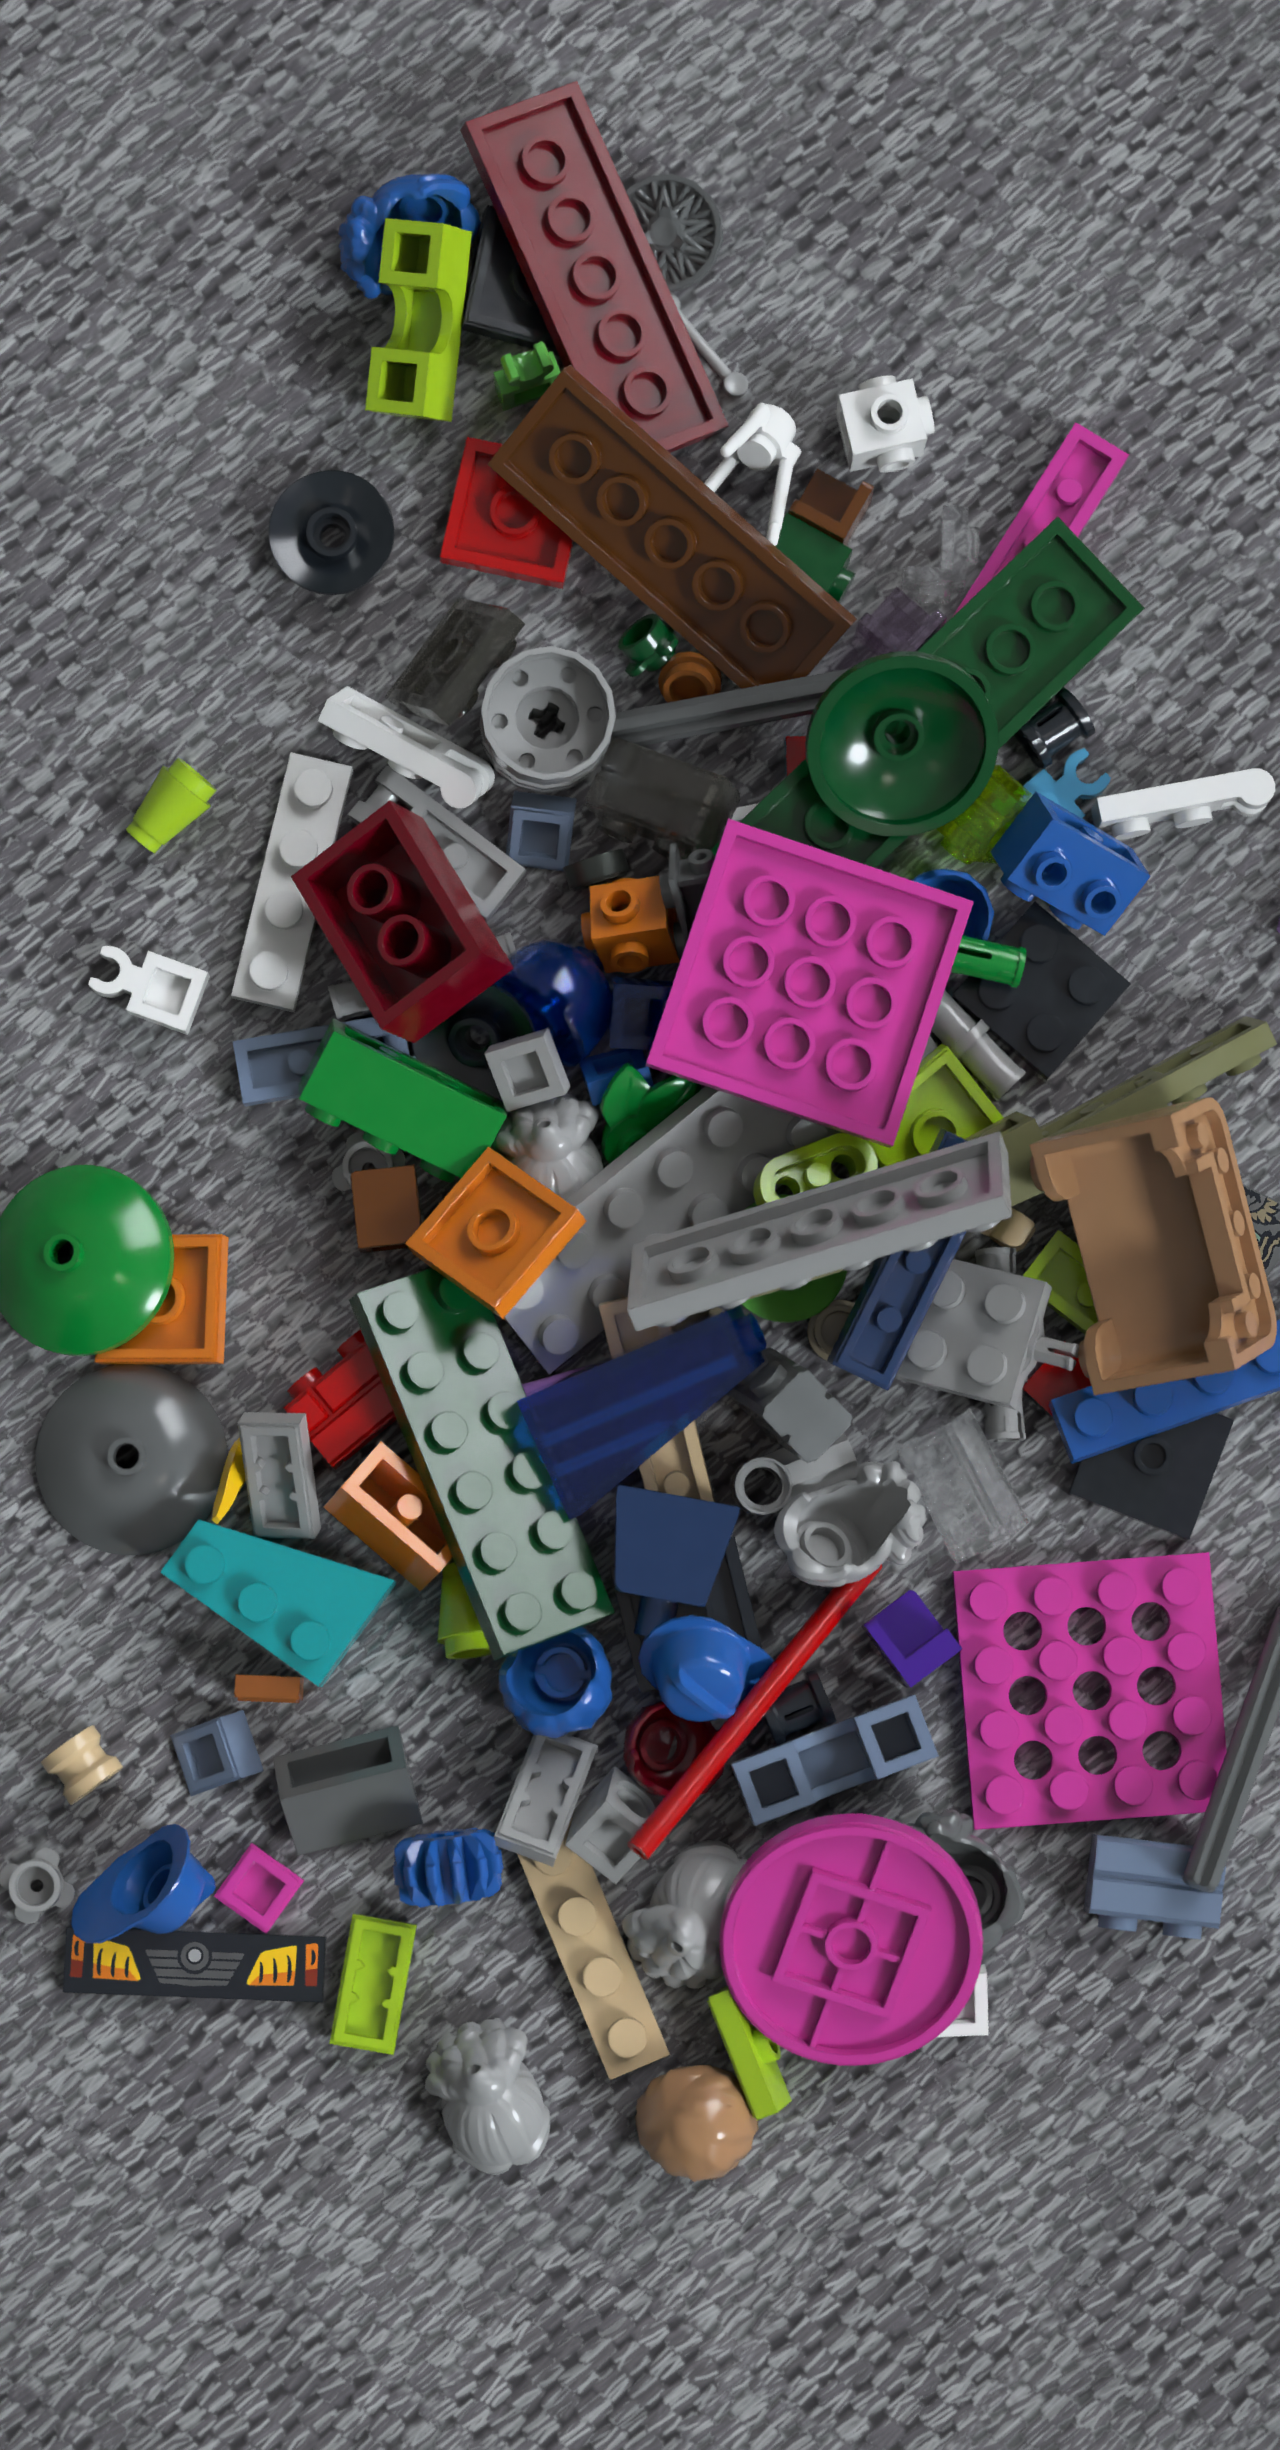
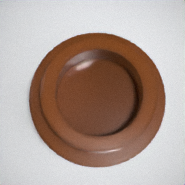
(688, 677)

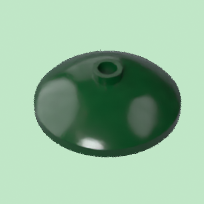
(910, 778)

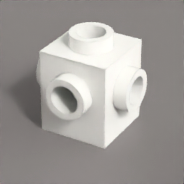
(871, 441)

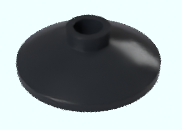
(324, 502)
(454, 1051)

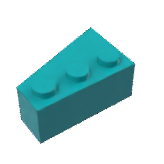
(279, 1596)

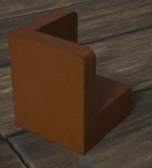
(832, 506)
(385, 1207)

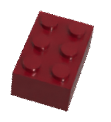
(401, 922)

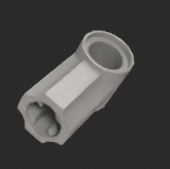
(795, 1475)

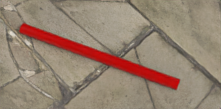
(746, 1717)

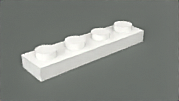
(280, 918)

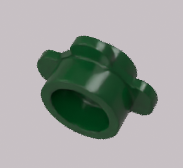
(647, 644)

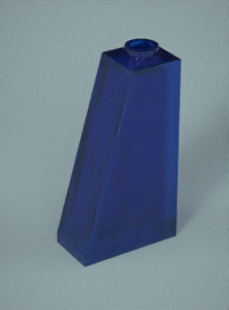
(627, 1407)

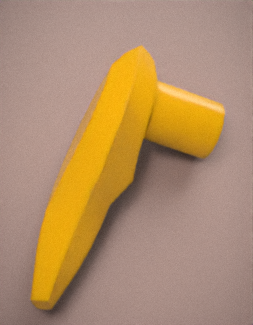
(231, 1482)

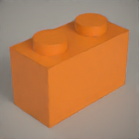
(393, 1516)

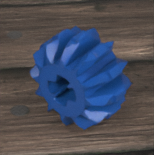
(447, 1867)

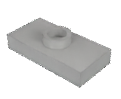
(279, 1475)
(545, 1796)

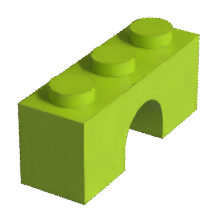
(428, 280)

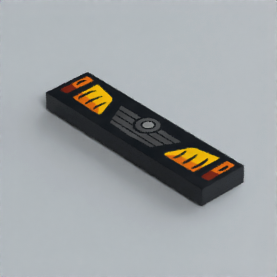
(198, 1965)

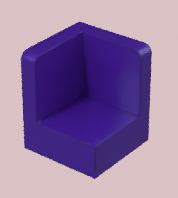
(911, 1638)

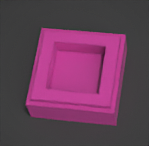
(259, 1888)

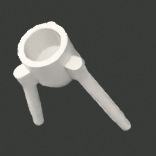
(761, 444)

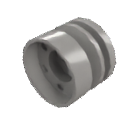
(529, 687)

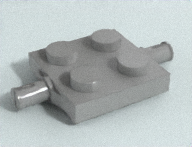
(984, 1336)

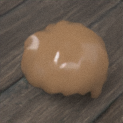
(695, 2122)

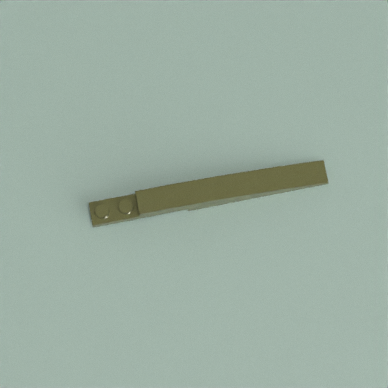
(1171, 1080)

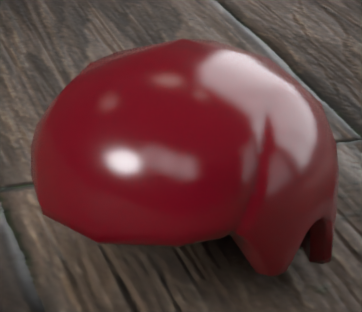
(649, 1743)

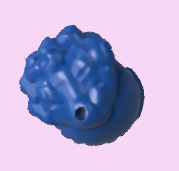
(408, 197)

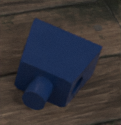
(668, 1550)

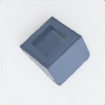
(541, 830)
(216, 1752)

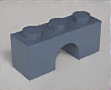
(833, 1759)

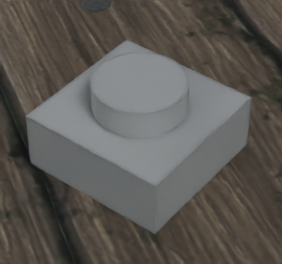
(527, 1070)

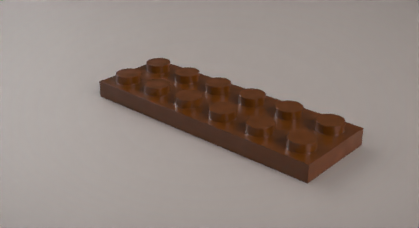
(669, 537)

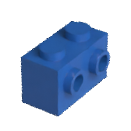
(1068, 865)

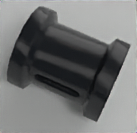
(1054, 728)
(799, 1708)

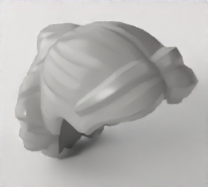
(553, 1143)
(852, 1526)
(683, 1921)
(489, 2096)

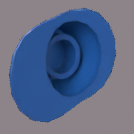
(701, 1667)
(144, 1889)

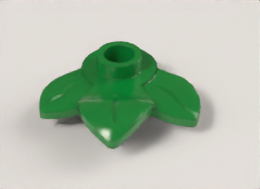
(636, 1108)

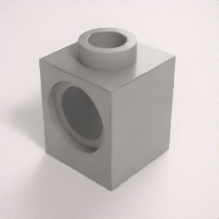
(608, 1822)

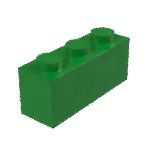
(399, 1102)

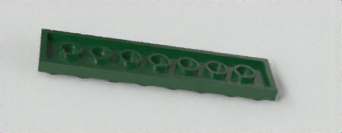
(1019, 644)

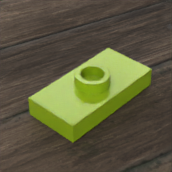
(373, 1984)
(751, 2056)

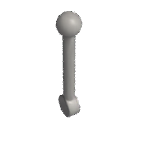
(734, 383)

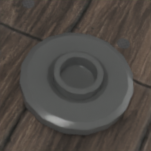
(679, 226)

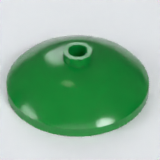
(116, 1269)

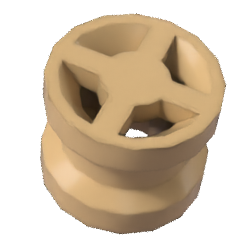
(81, 1764)

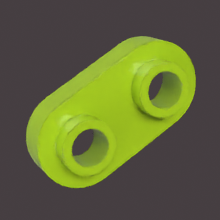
(811, 1166)

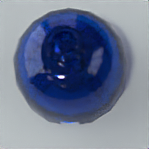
(562, 992)

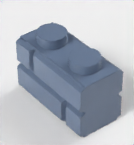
(1145, 1882)

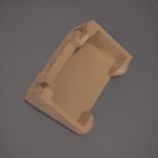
(1161, 1245)

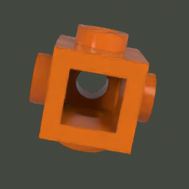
(630, 925)

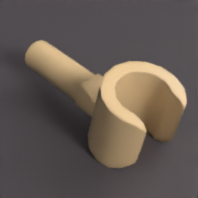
(1013, 1231)

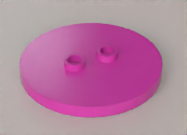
(851, 1939)

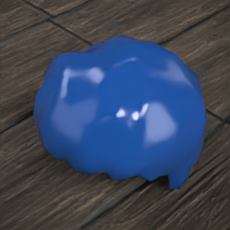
(557, 1684)

